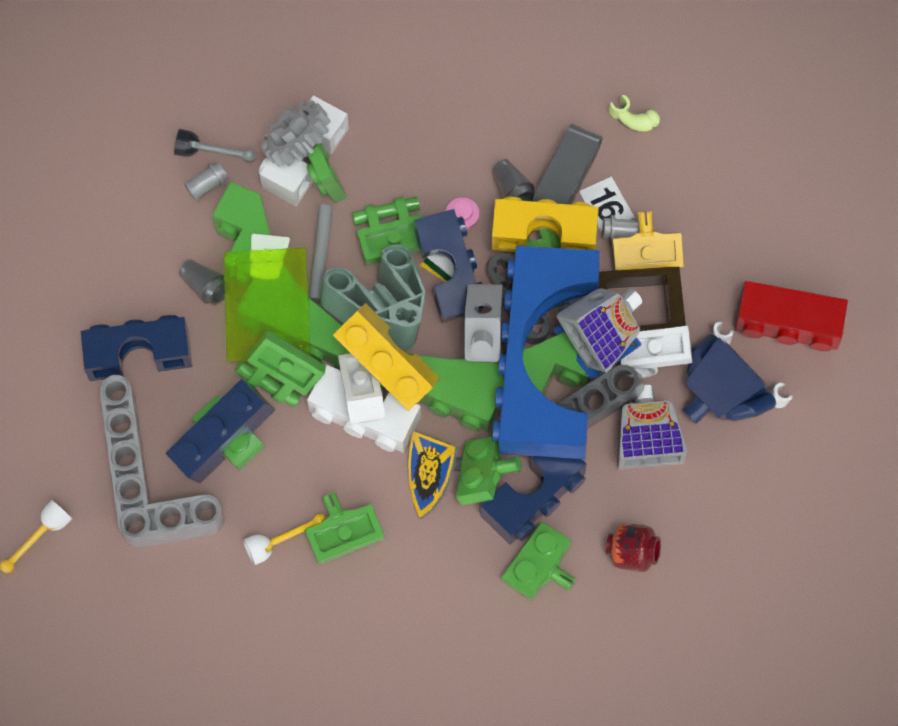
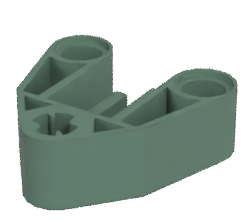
(395, 299)

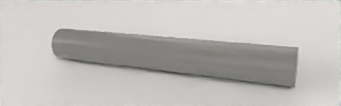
(320, 251)

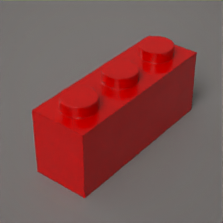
(791, 316)

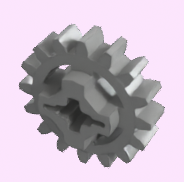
(295, 133)

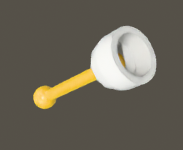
(53, 519)
(260, 547)

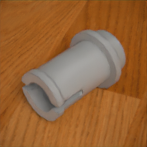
(207, 180)
(618, 227)

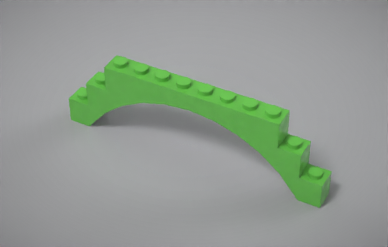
(464, 387)

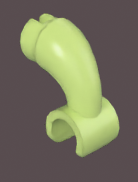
(639, 122)

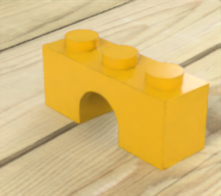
(518, 219)
(369, 342)

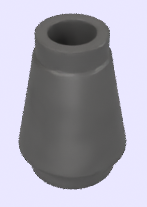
(512, 181)
(204, 282)

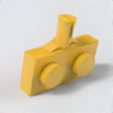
(647, 247)

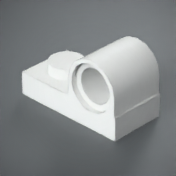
(660, 349)
(361, 391)

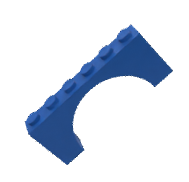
(528, 419)

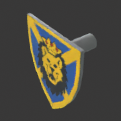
(430, 470)

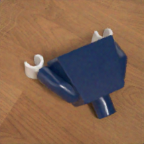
(727, 382)

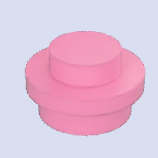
(467, 209)

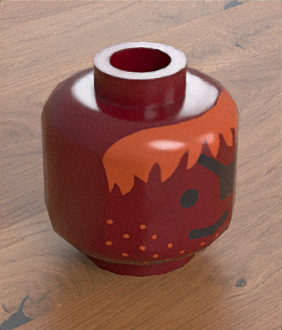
(633, 547)

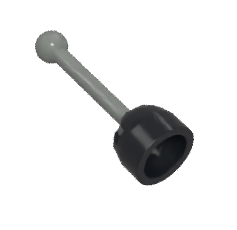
(188, 144)

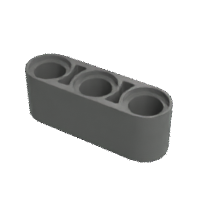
(569, 166)
(608, 386)

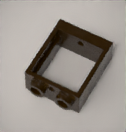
(665, 276)

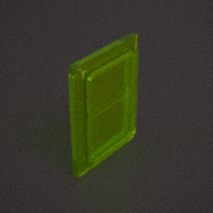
(266, 293)

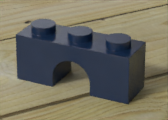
(444, 236)
(107, 346)
(202, 446)
(514, 513)

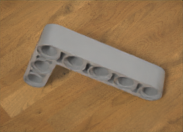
(135, 476)

